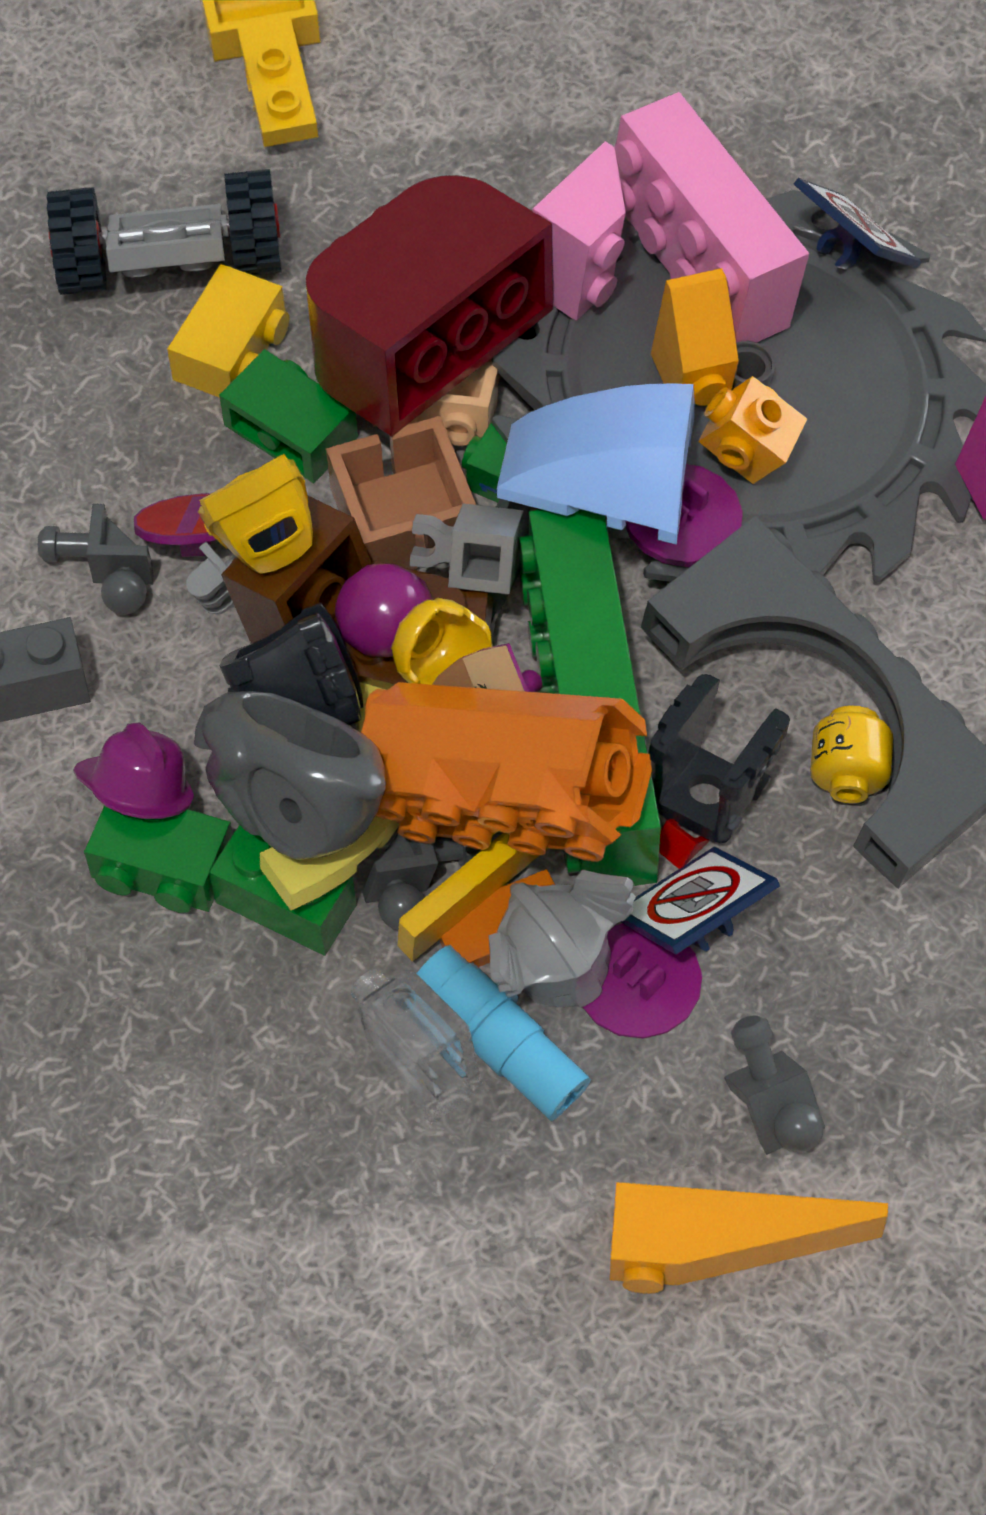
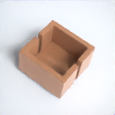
(423, 482)

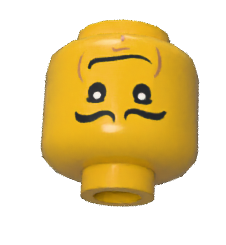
(851, 754)

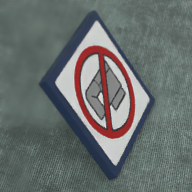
(853, 229)
(698, 900)

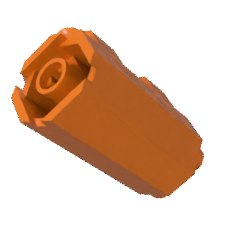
(511, 763)

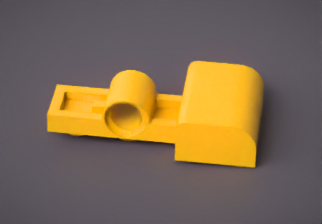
(268, 41)

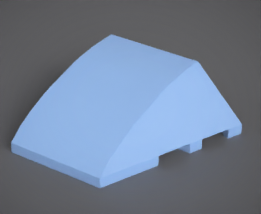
(605, 454)

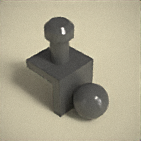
(111, 558)
(406, 872)
(774, 1091)

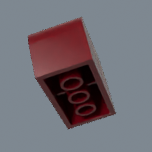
(425, 296)

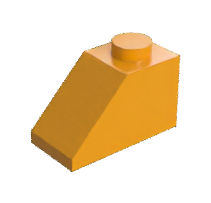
(696, 335)

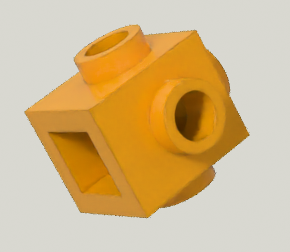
(751, 429)

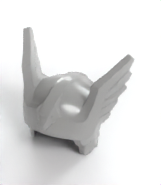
(557, 939)

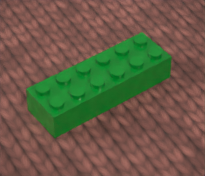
(584, 652)

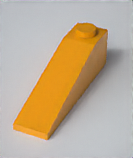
(703, 1233)

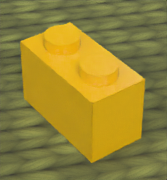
(227, 330)

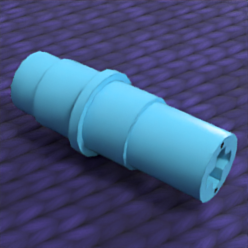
(506, 1034)

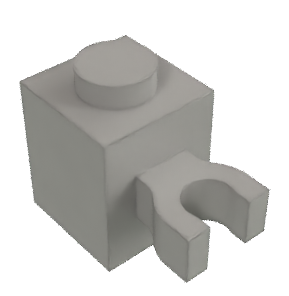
(478, 547)

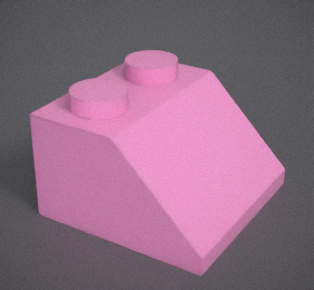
(586, 232)

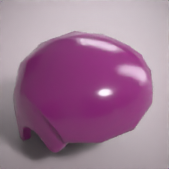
(375, 604)

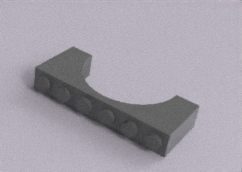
(762, 593)

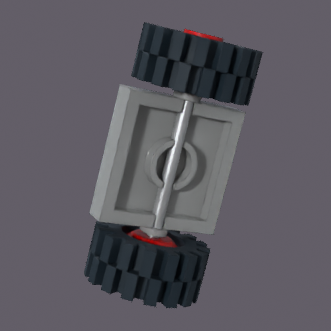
(164, 237)

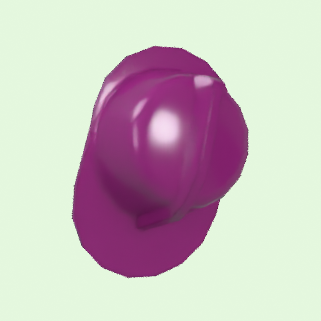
(138, 774)

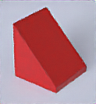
(678, 845)

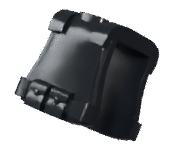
(302, 663)
(683, 764)

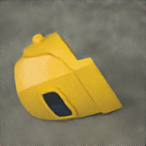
(262, 516)

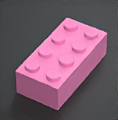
(707, 215)

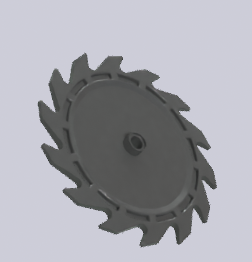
(854, 362)

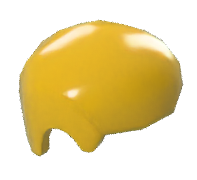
(436, 637)

